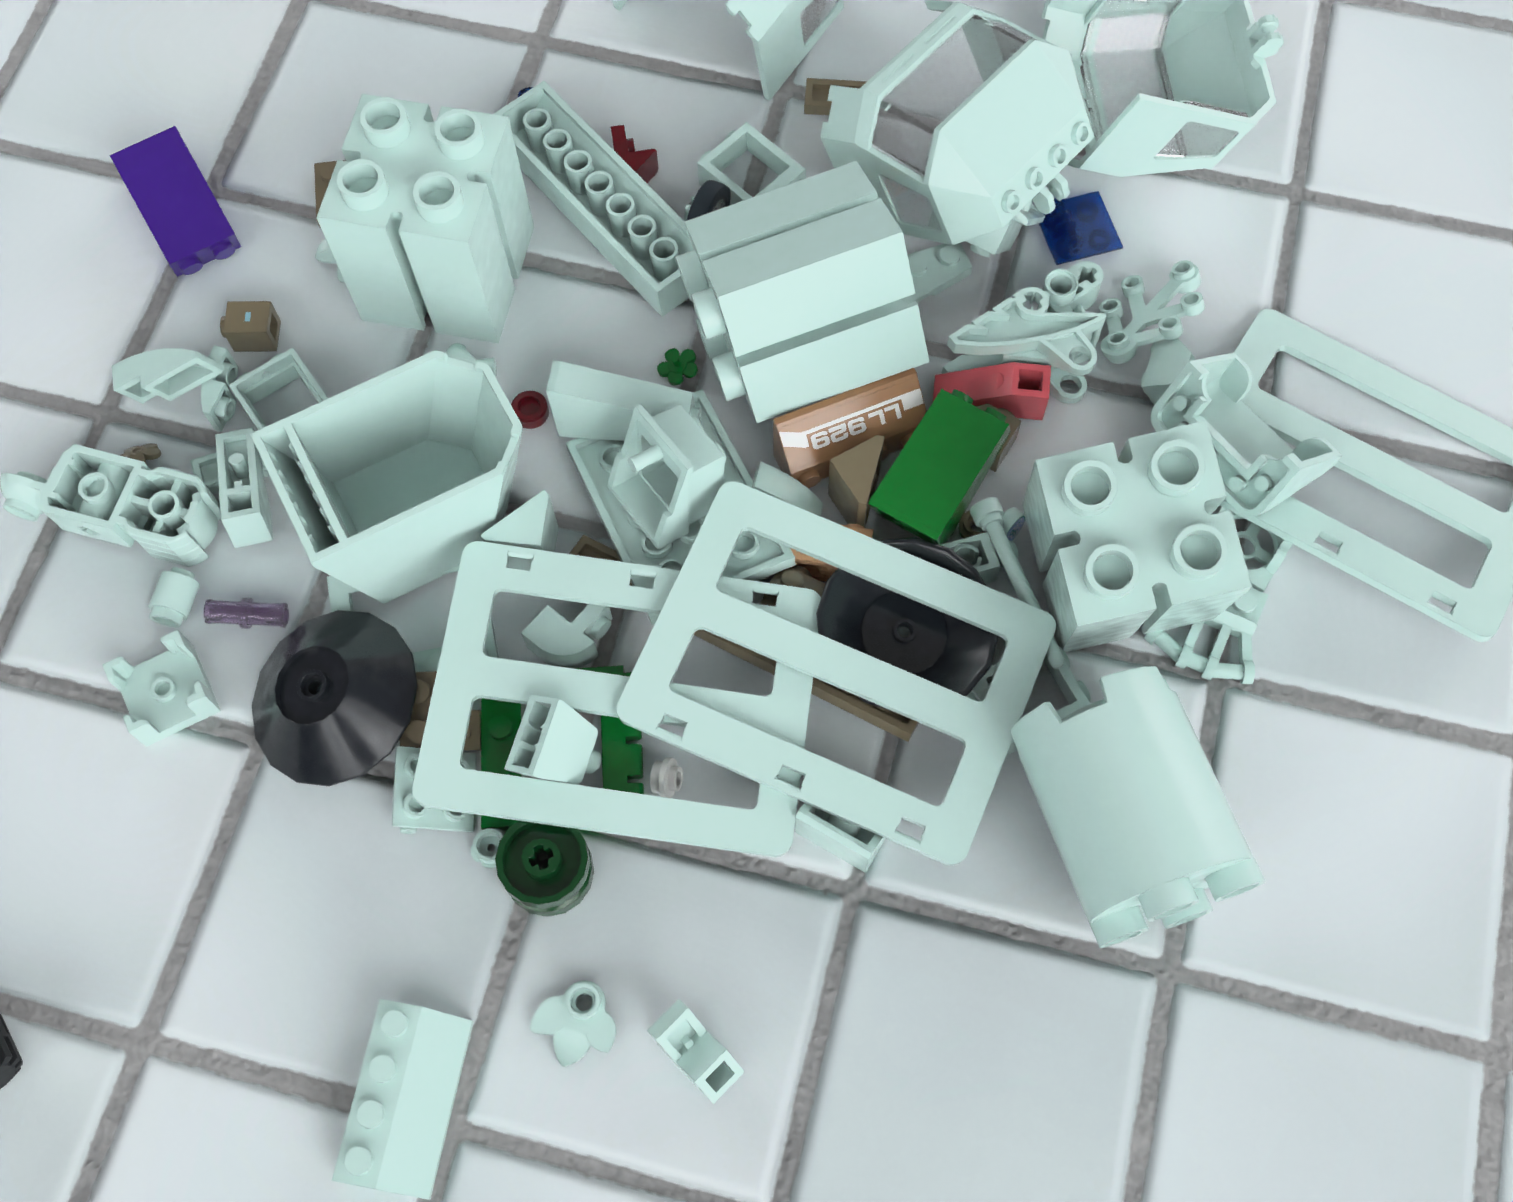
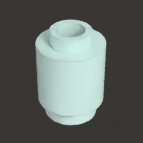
(173, 597)

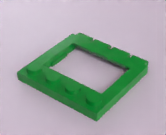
(619, 760)

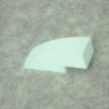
(163, 373)

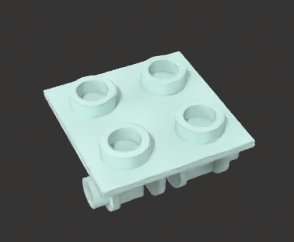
(408, 812)

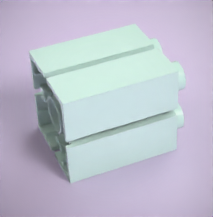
(428, 217)
(803, 292)
(1134, 537)

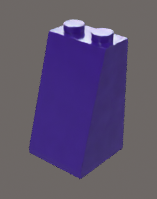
(176, 202)

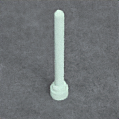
(988, 516)

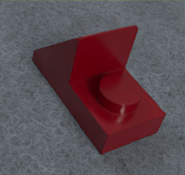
(642, 162)

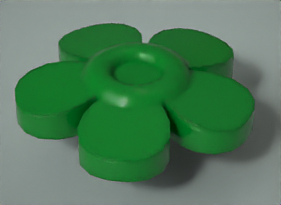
(678, 365)

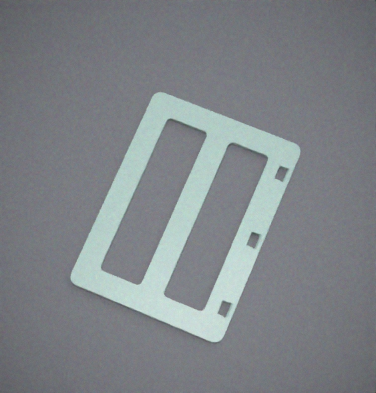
(1474, 610)
(469, 674)
(833, 788)

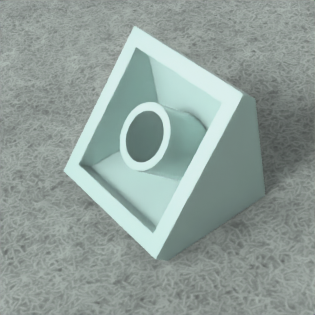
(528, 526)
(838, 836)

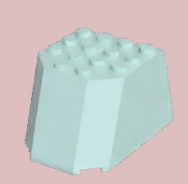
(396, 472)

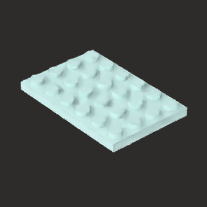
(753, 554)

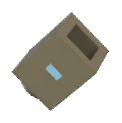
(251, 326)

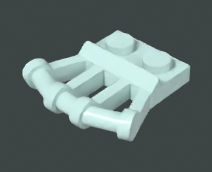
(1237, 620)

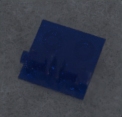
(1079, 229)

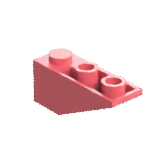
(1010, 386)

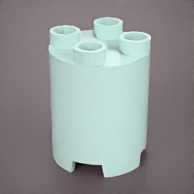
(1134, 807)

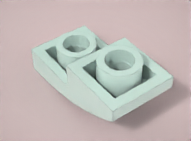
(216, 398)
(786, 488)

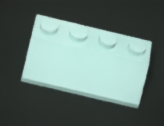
(403, 1100)

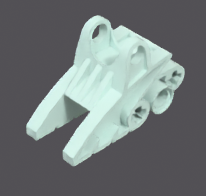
(1052, 335)

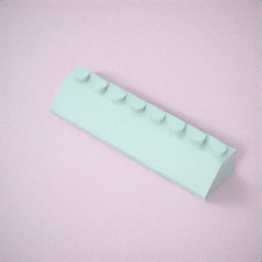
(600, 195)

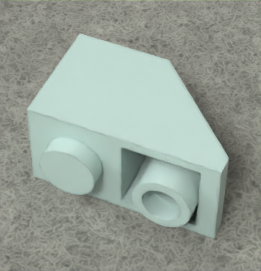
(1165, 363)

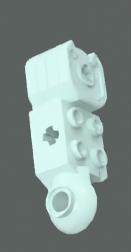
(119, 503)

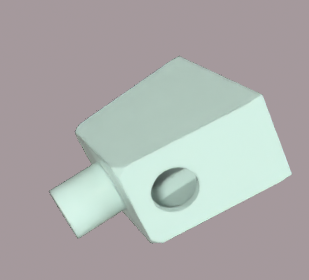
(554, 743)

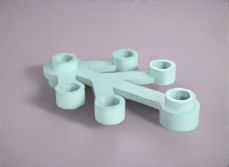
(1122, 344)

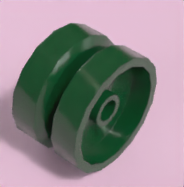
(550, 889)

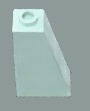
(602, 403)

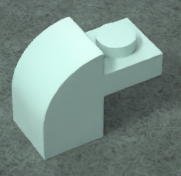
(565, 642)
(695, 1051)

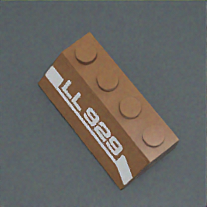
(823, 430)

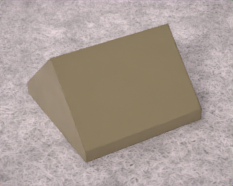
(855, 478)

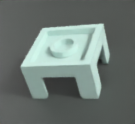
(163, 691)

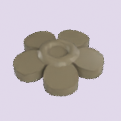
(143, 452)

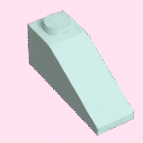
(242, 489)

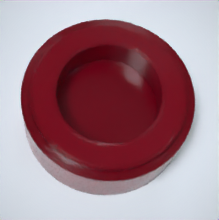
(531, 409)

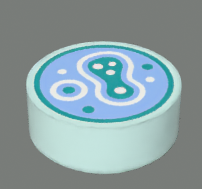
(1013, 522)

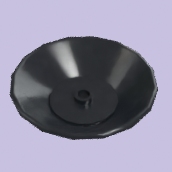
(939, 644)
(357, 712)

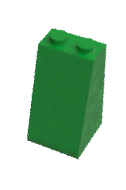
(941, 467)

